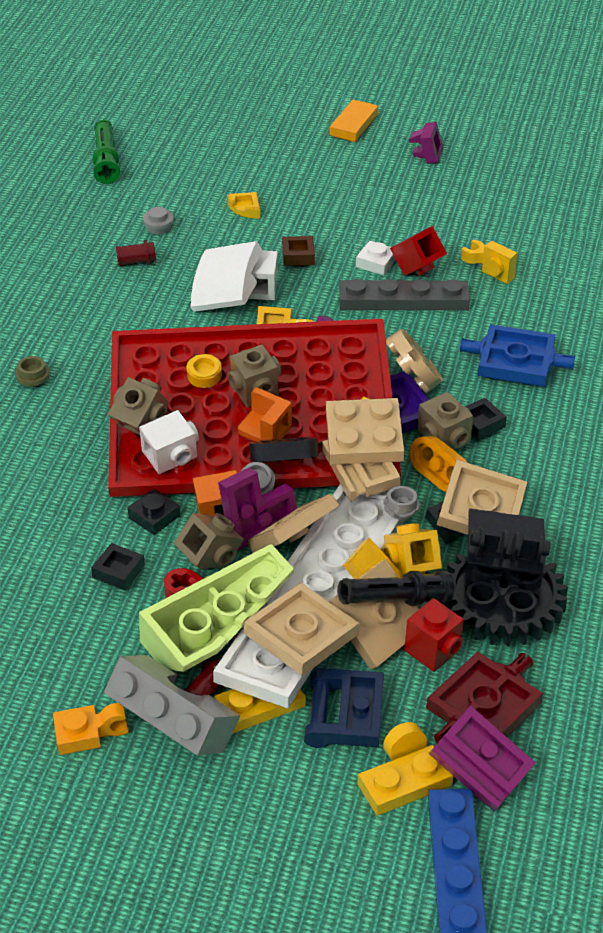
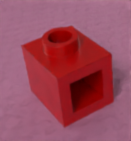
(419, 252)
(433, 634)

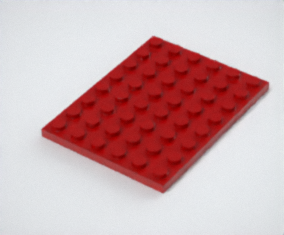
(317, 365)

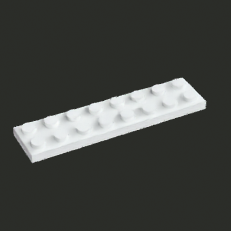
(319, 567)

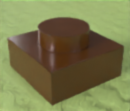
(298, 251)

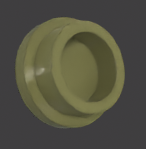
(32, 371)

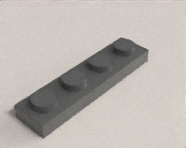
(403, 295)

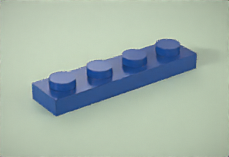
(456, 862)

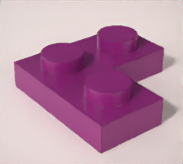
(249, 508)

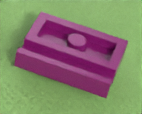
(482, 758)

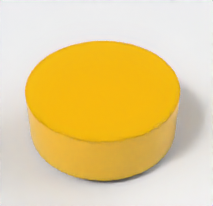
(204, 370)
(404, 740)

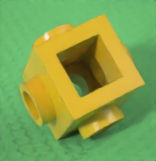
(413, 549)

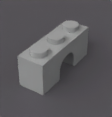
(189, 719)

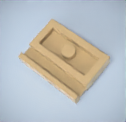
(364, 477)

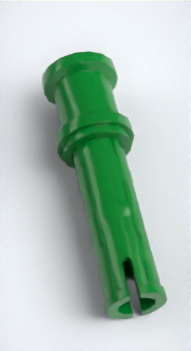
(105, 155)

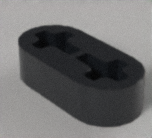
(283, 449)

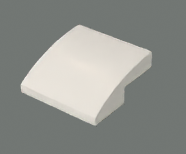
(225, 276)

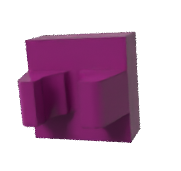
(430, 140)

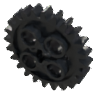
(506, 601)

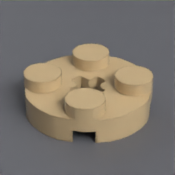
(413, 360)

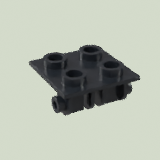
(507, 542)

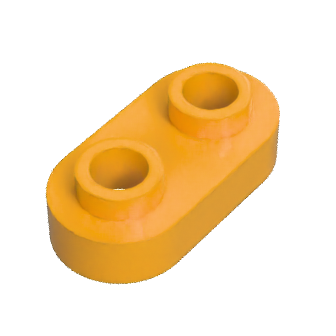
(436, 468)

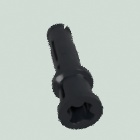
(411, 588)

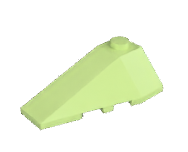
(211, 611)

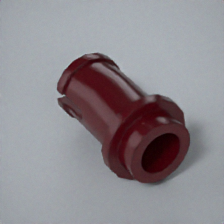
(136, 253)
(203, 683)

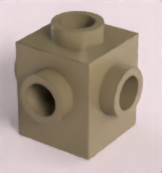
(253, 369)
(137, 404)
(445, 420)
(209, 541)

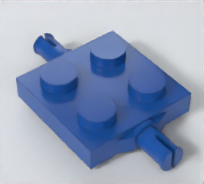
(517, 355)

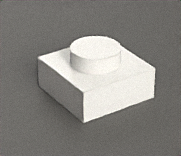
(375, 258)

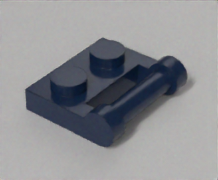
(358, 711)

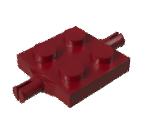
(491, 689)

